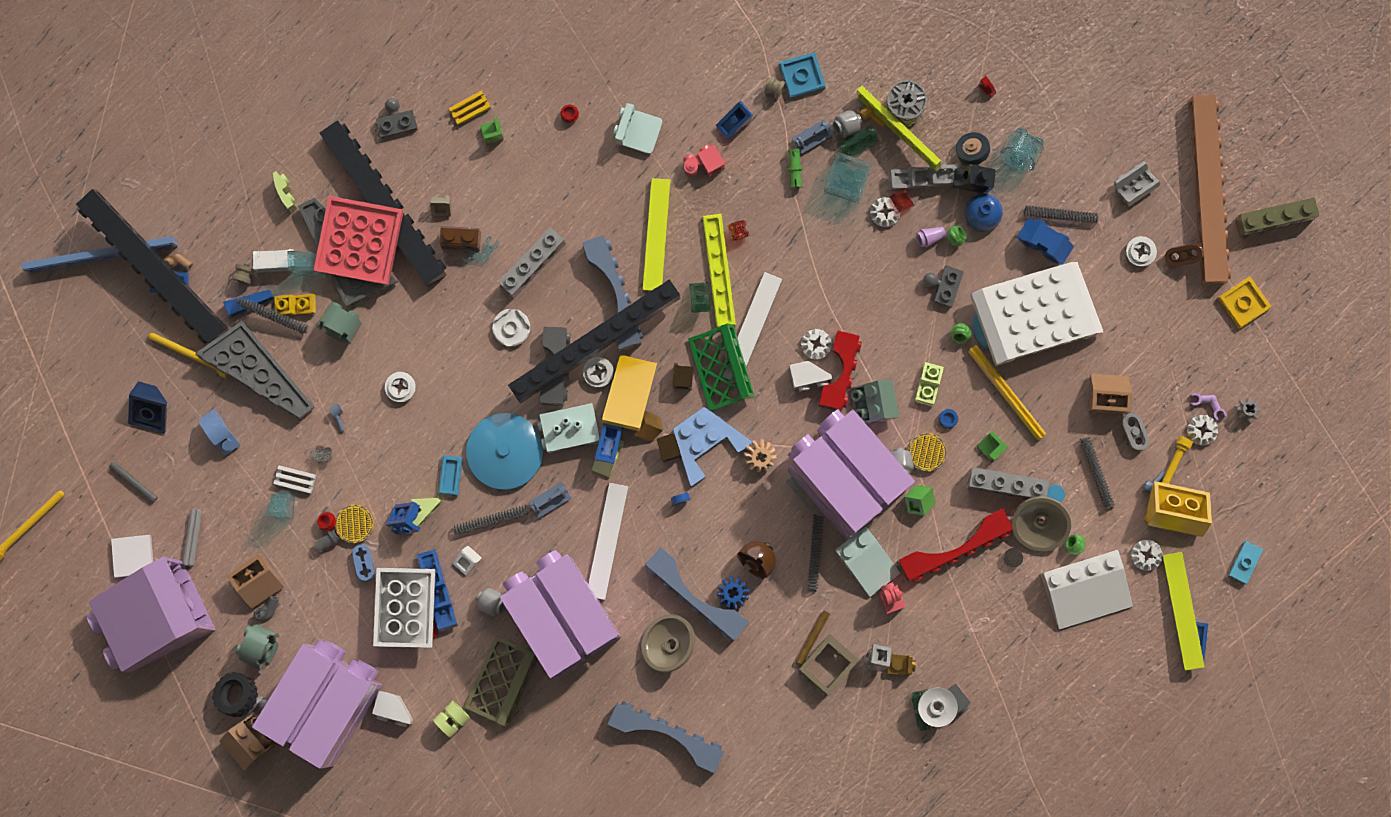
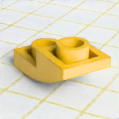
(295, 304)

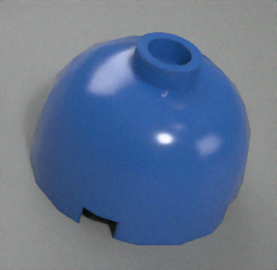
(983, 212)

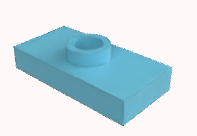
(1245, 562)

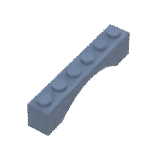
(599, 256)
(727, 620)
(705, 755)

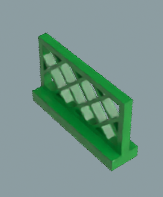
(736, 361)

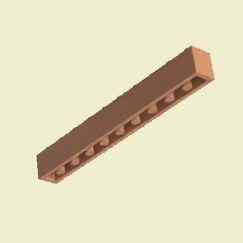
(1208, 189)

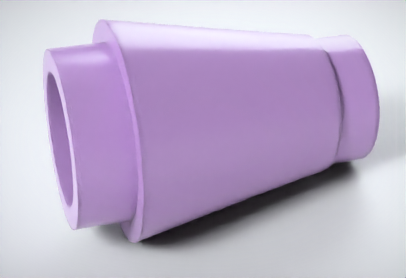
(929, 236)

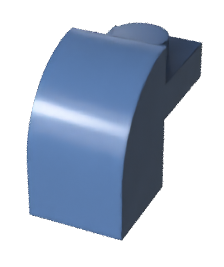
(218, 432)

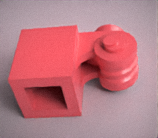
(707, 158)
(891, 598)

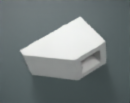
(807, 374)
(391, 707)

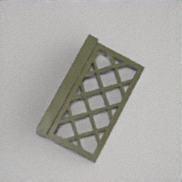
(516, 689)

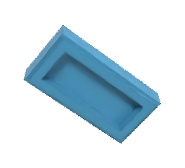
(450, 475)

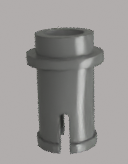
(328, 540)

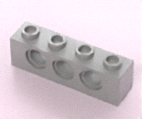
(532, 262)
(1007, 484)

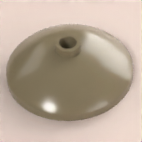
(1041, 534)
(660, 639)

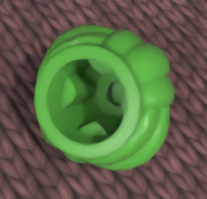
(956, 236)
(960, 333)
(1075, 544)

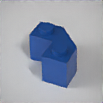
(1040, 237)

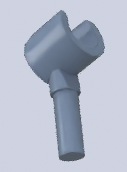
(335, 411)
(1148, 485)

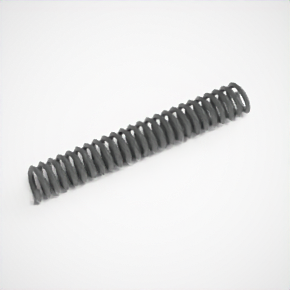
(1061, 211)
(254, 308)
(1099, 480)
(518, 513)
(813, 574)

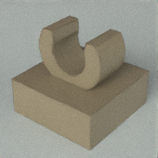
(440, 206)

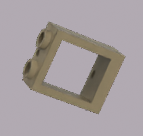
(844, 652)

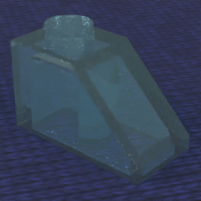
(301, 263)
(281, 505)

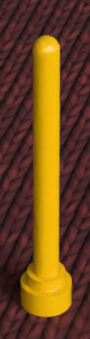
(182, 350)
(1183, 445)
(29, 523)

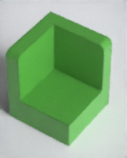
(492, 132)
(992, 446)
(920, 500)

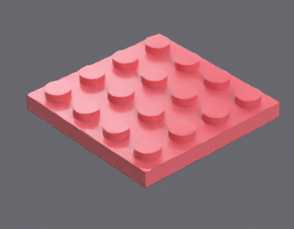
(358, 240)

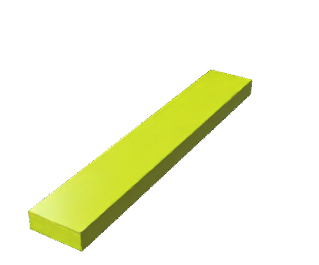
(899, 129)
(656, 233)
(719, 270)
(1183, 611)

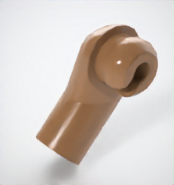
(178, 260)

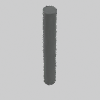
(132, 481)

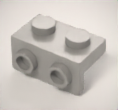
(1136, 184)

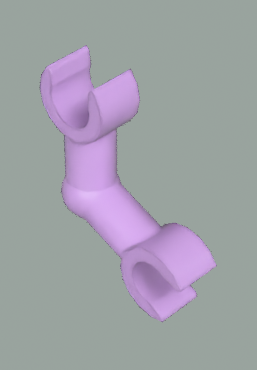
(1213, 402)

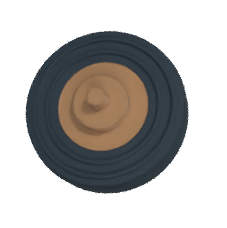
(973, 148)

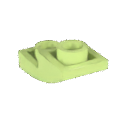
(282, 188)
(929, 384)

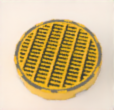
(927, 452)
(354, 523)

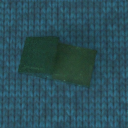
(699, 297)

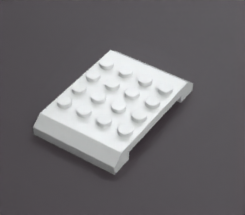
(1036, 312)

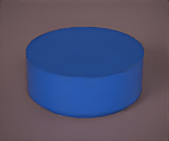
(948, 418)
(681, 498)

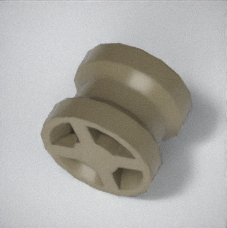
(774, 87)
(243, 274)

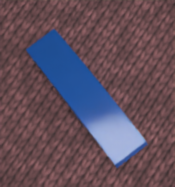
(609, 443)
(443, 606)

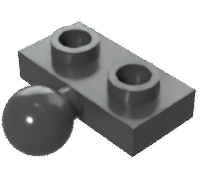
(396, 122)
(946, 286)

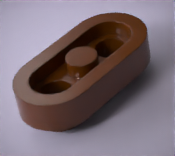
(1185, 255)

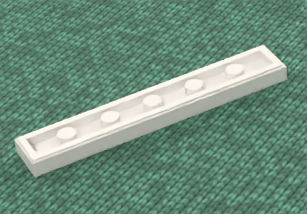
(756, 317)
(607, 539)

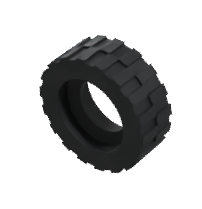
(221, 691)

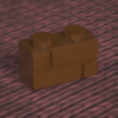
(460, 238)

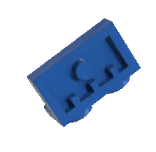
(402, 517)

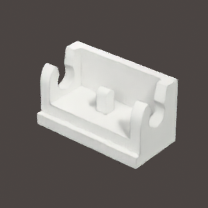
(270, 261)

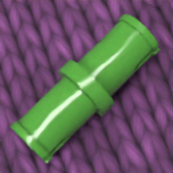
(795, 168)

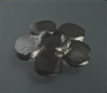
(321, 453)

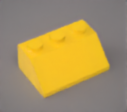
(1179, 509)

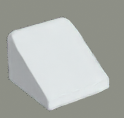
(466, 560)

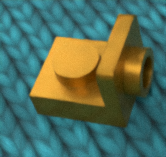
(901, 665)

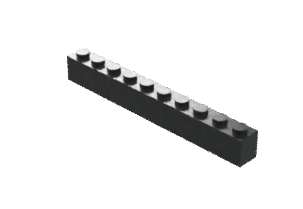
(376, 193)
(151, 266)
(594, 341)

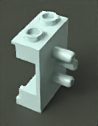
(569, 433)

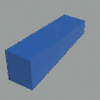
(260, 298)

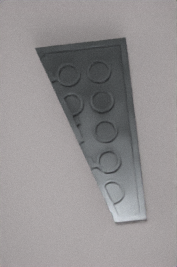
(350, 289)
(250, 364)

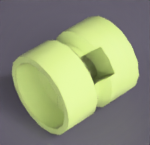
(456, 713)

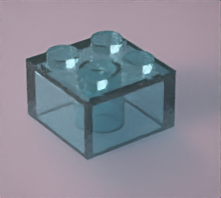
(848, 177)

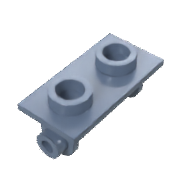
(813, 136)
(550, 499)

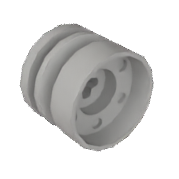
(911, 112)

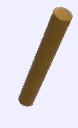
(813, 636)

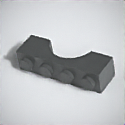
(555, 340)

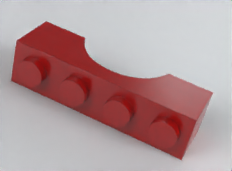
(844, 347)

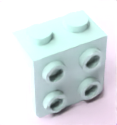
(637, 129)

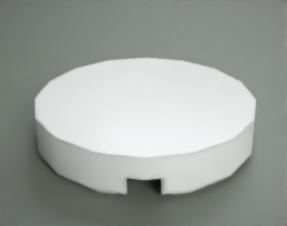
(511, 327)

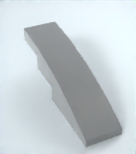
(922, 177)

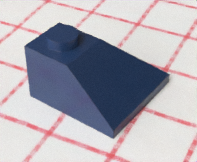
(147, 408)

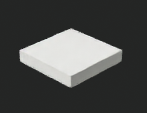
(131, 554)

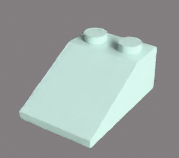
(867, 561)

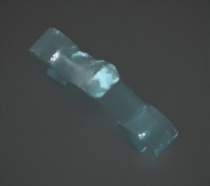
(481, 256)

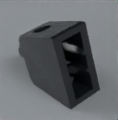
(978, 179)

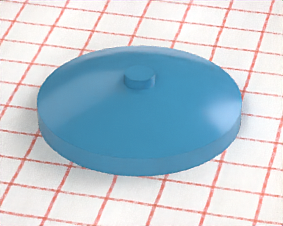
(504, 451)

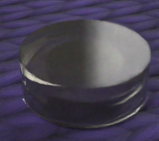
(1013, 557)

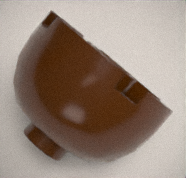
(758, 557)

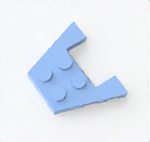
(699, 435)

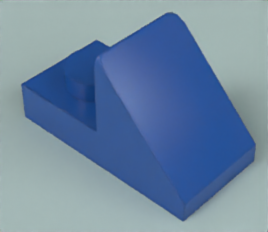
(734, 120)

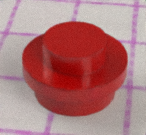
(569, 113)
(326, 521)

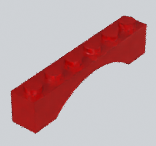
(991, 527)

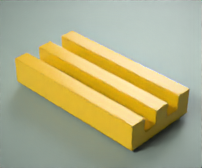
(467, 101)

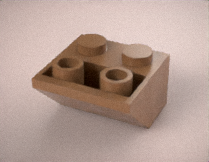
(1110, 394)
(255, 581)
(246, 743)

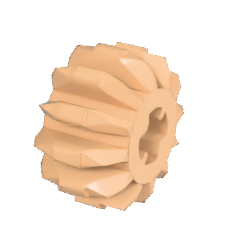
(764, 449)

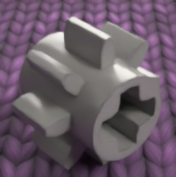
(1252, 413)

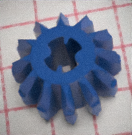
(730, 586)

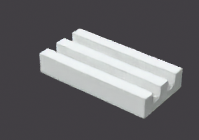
(279, 475)

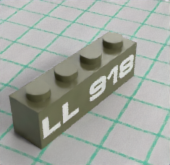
(1277, 217)

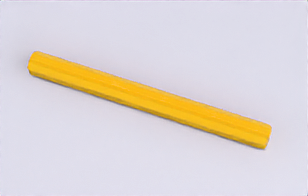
(1006, 392)

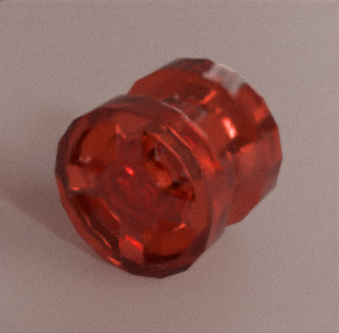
(738, 230)

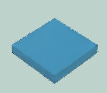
(802, 75)

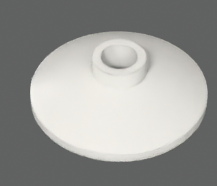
(941, 716)

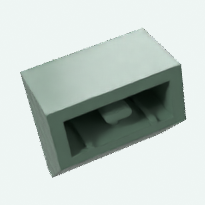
(875, 401)

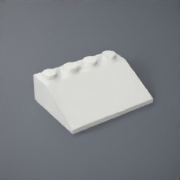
(1087, 589)
(404, 607)

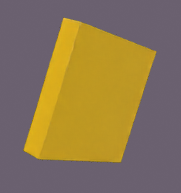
(1244, 302)

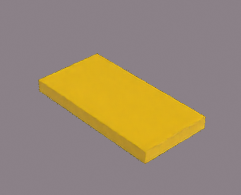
(629, 393)

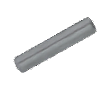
(192, 537)

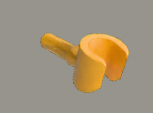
(868, 112)

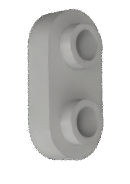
(1134, 432)

